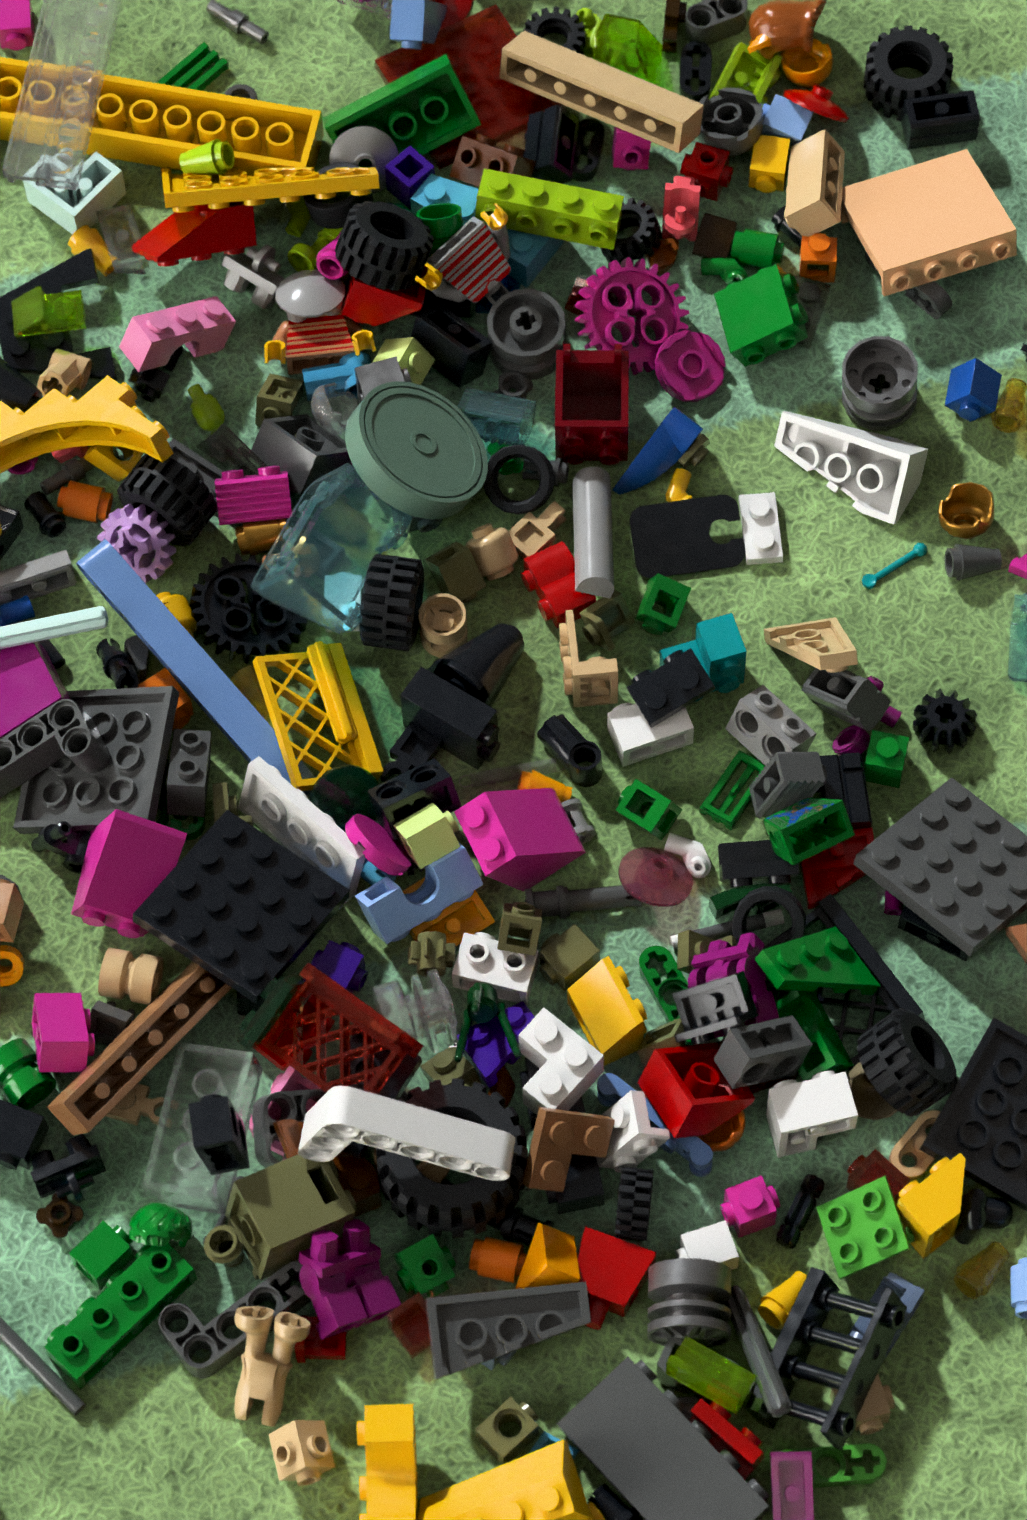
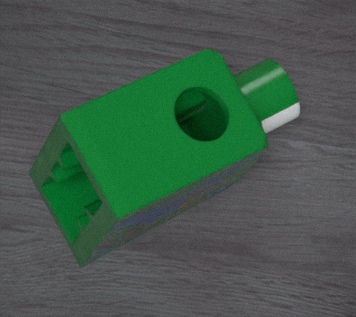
(800, 831)

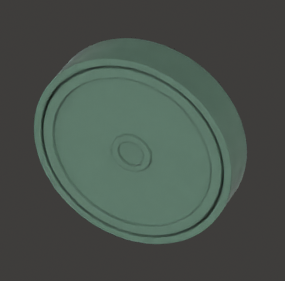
(416, 450)

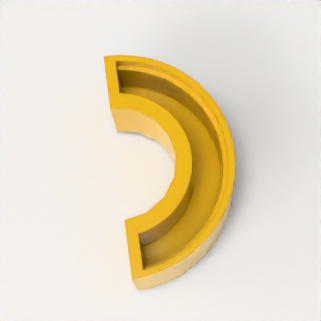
(390, 1462)

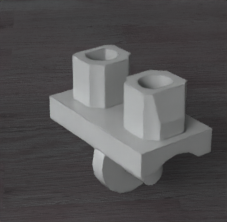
(256, 268)

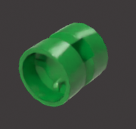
(442, 220)
(21, 1077)

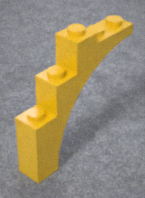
(100, 417)

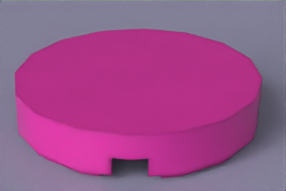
(690, 366)
(378, 845)

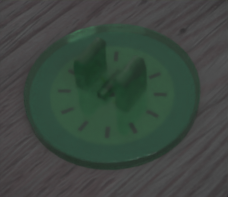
(344, 793)

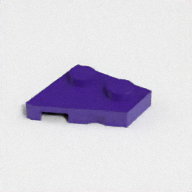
(488, 1046)

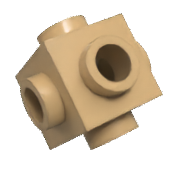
(302, 1451)

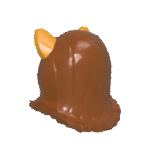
(783, 26)

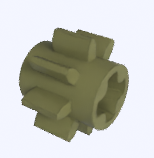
(431, 953)

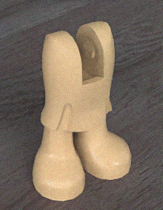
(266, 1373)

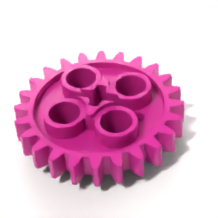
(601, 315)

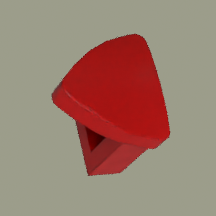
(315, 1348)

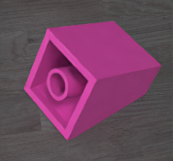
(519, 835)
(122, 868)

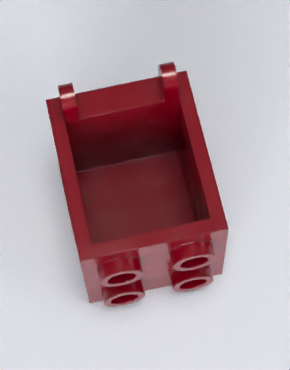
(592, 405)

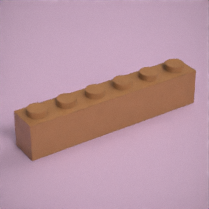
(137, 1049)

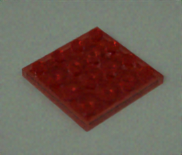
(475, 53)

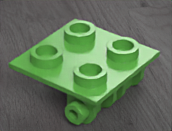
(863, 1227)

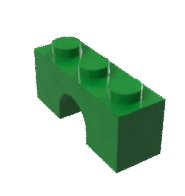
(827, 1049)

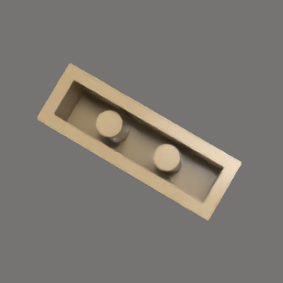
(814, 184)

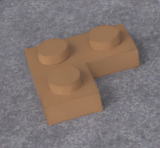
(559, 1136)

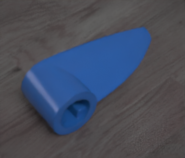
(660, 452)

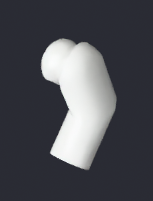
(692, 853)

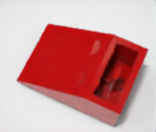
(199, 234)

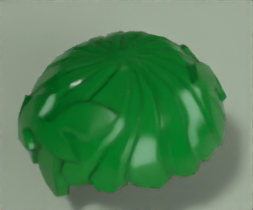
(159, 1224)

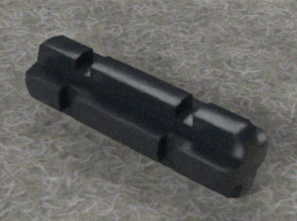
(800, 1211)

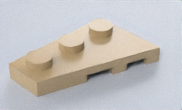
(816, 643)

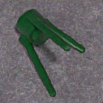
(482, 1008)

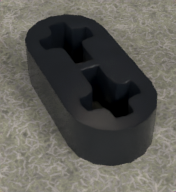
(702, 72)
(592, 151)

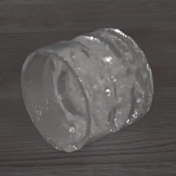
(422, 1011)

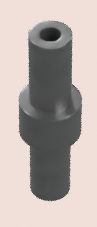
(237, 21)

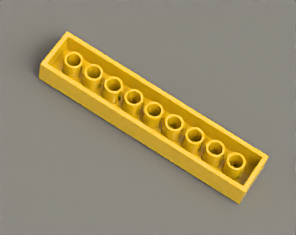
(160, 121)

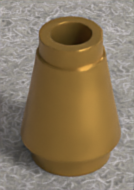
(258, 535)

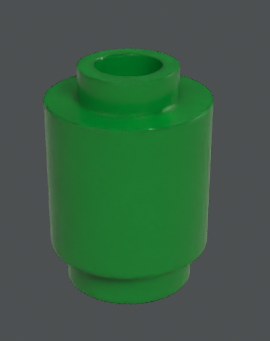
(757, 248)

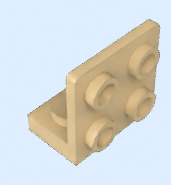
(587, 681)

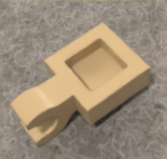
(536, 534)

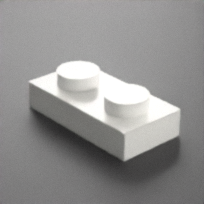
(760, 528)

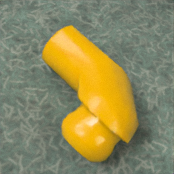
(678, 486)

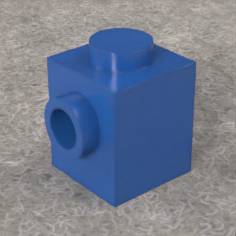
(973, 390)

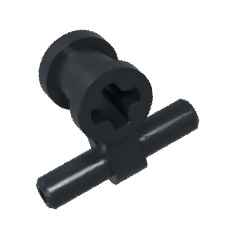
(64, 842)

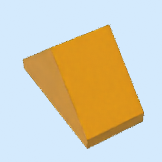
(549, 1259)

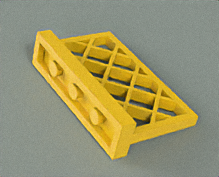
(358, 752)

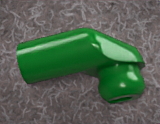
(726, 268)

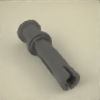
(564, 901)

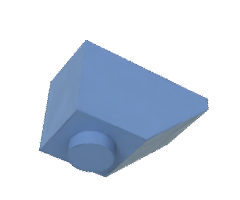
(416, 22)

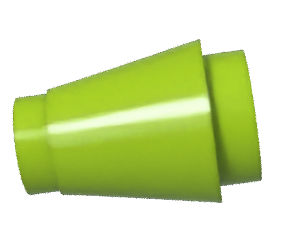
(208, 158)

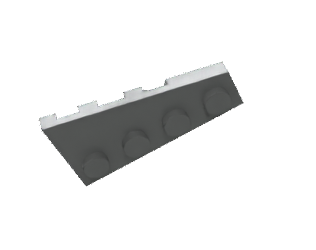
(495, 1323)

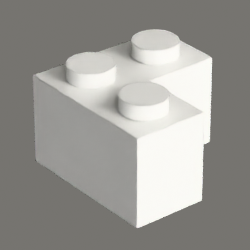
(565, 1063)
(809, 1110)

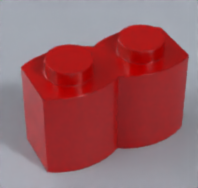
(553, 579)

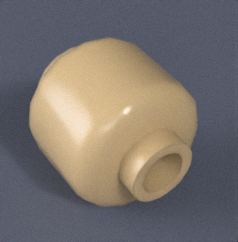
(493, 551)

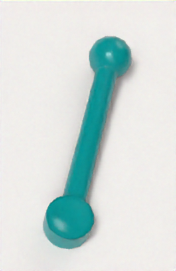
(869, 580)

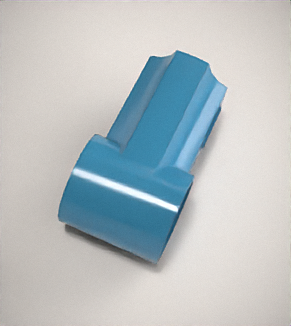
(340, 373)

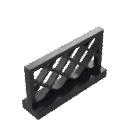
(891, 990)

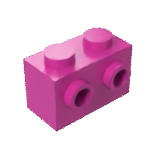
(61, 1032)

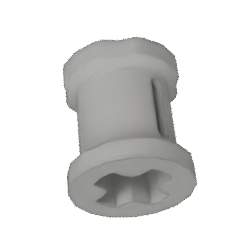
(583, 830)

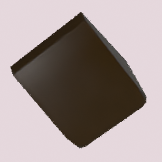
(714, 237)

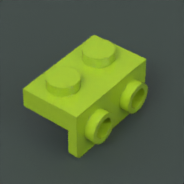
(749, 73)

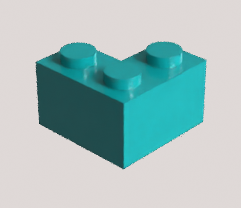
(718, 650)

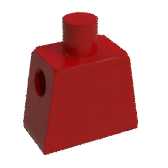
(613, 1273)

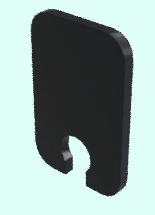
(676, 536)

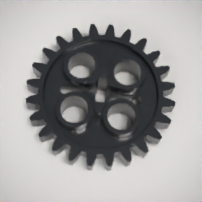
(217, 612)

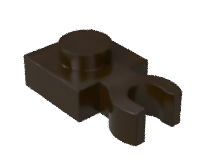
(674, 14)

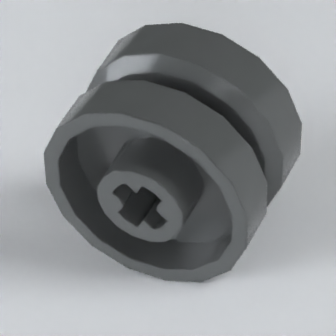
(526, 333)

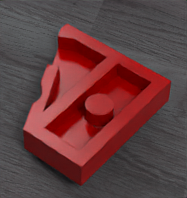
(834, 867)

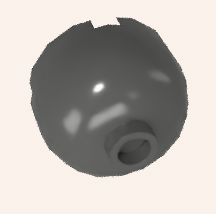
(731, 121)

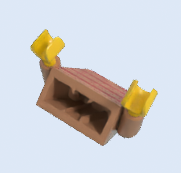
(317, 342)

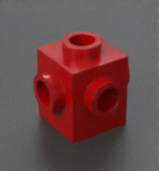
(709, 169)

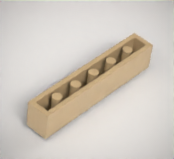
(601, 91)

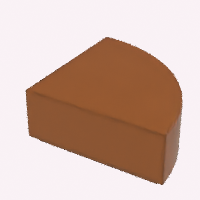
(664, 255)
(289, 1134)

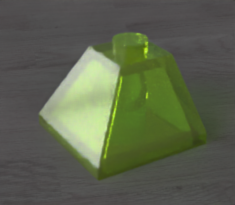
(628, 47)

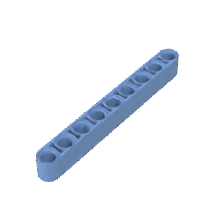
(184, 657)

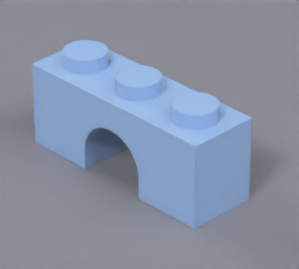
(395, 913)

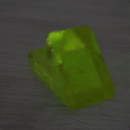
(48, 313)

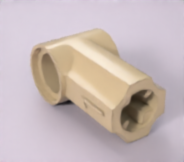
(65, 373)

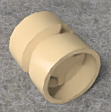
(442, 624)
(130, 976)

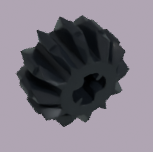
(959, 723)

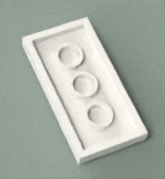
(299, 825)

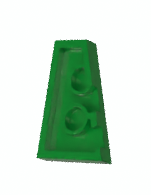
(816, 962)

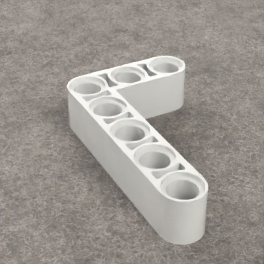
(403, 1129)

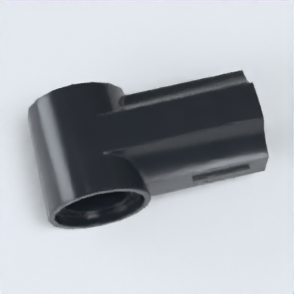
(571, 749)

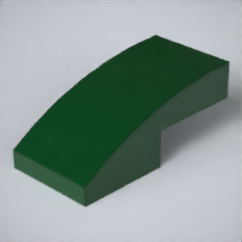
(728, 900)

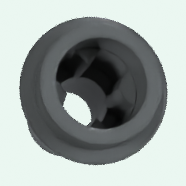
(971, 561)

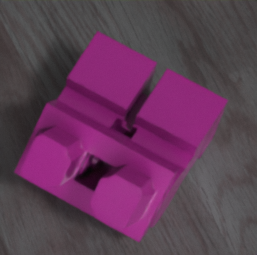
(727, 960)
(345, 1280)

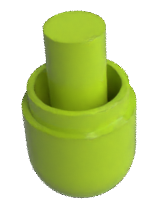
(205, 409)

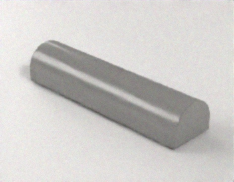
(593, 532)
(37, 577)

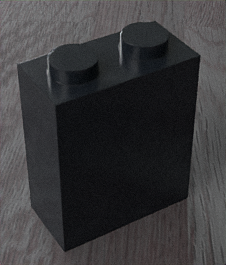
(453, 716)

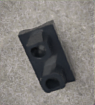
(69, 1173)

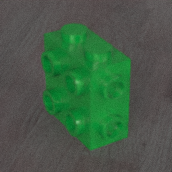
(762, 315)

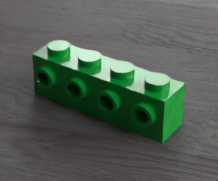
(119, 1312)

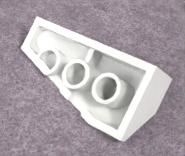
(865, 465)

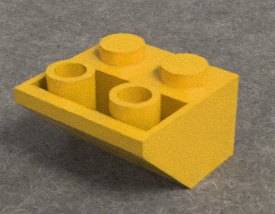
(607, 1012)
(933, 1205)

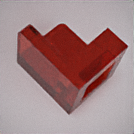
(410, 1325)

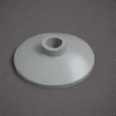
(365, 143)

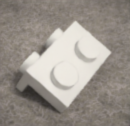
(631, 1134)

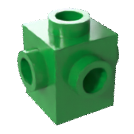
(437, 1259)

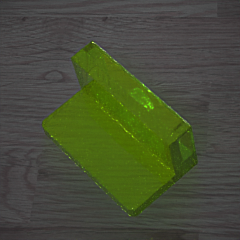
(710, 1374)

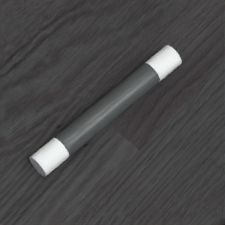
(725, 929)

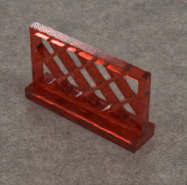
(350, 1009)

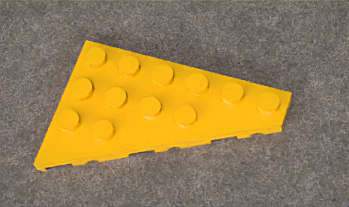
(286, 183)

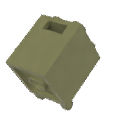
(282, 1209)

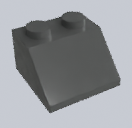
(300, 448)

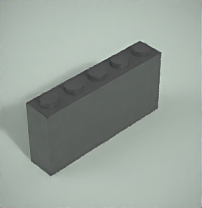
(657, 1454)

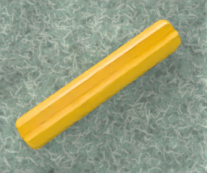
(331, 692)

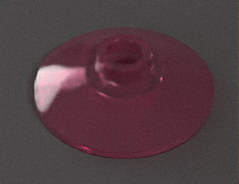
(655, 877)

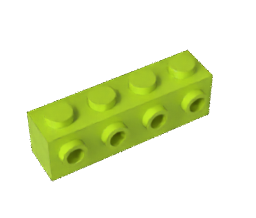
(551, 208)

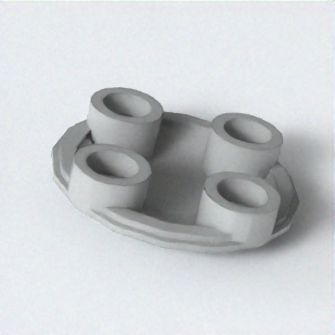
(309, 295)

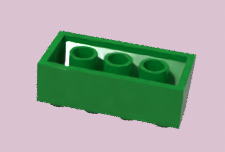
(414, 110)

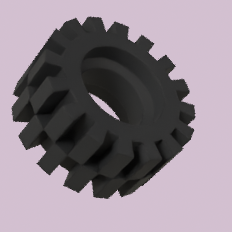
(558, 23)
(640, 242)
(634, 1203)

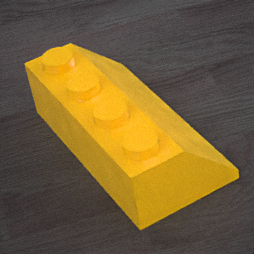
(528, 1488)

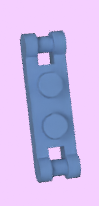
(693, 1149)

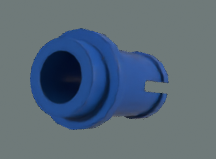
(16, 611)

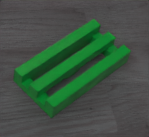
(188, 62)
(719, 814)

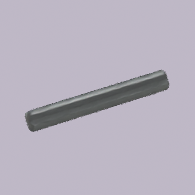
(757, 1353)

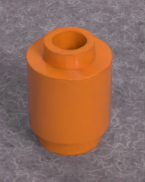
(85, 501)
(497, 1259)

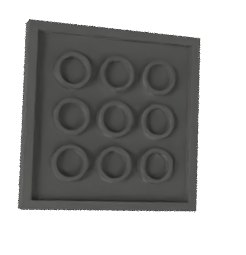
(137, 735)
(953, 866)

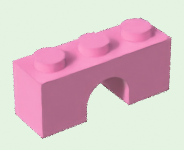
(156, 335)

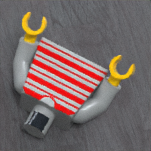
(471, 261)

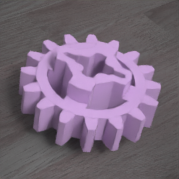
(138, 539)

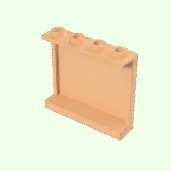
(929, 221)

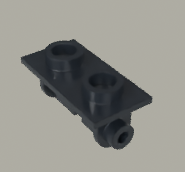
(153, 380)

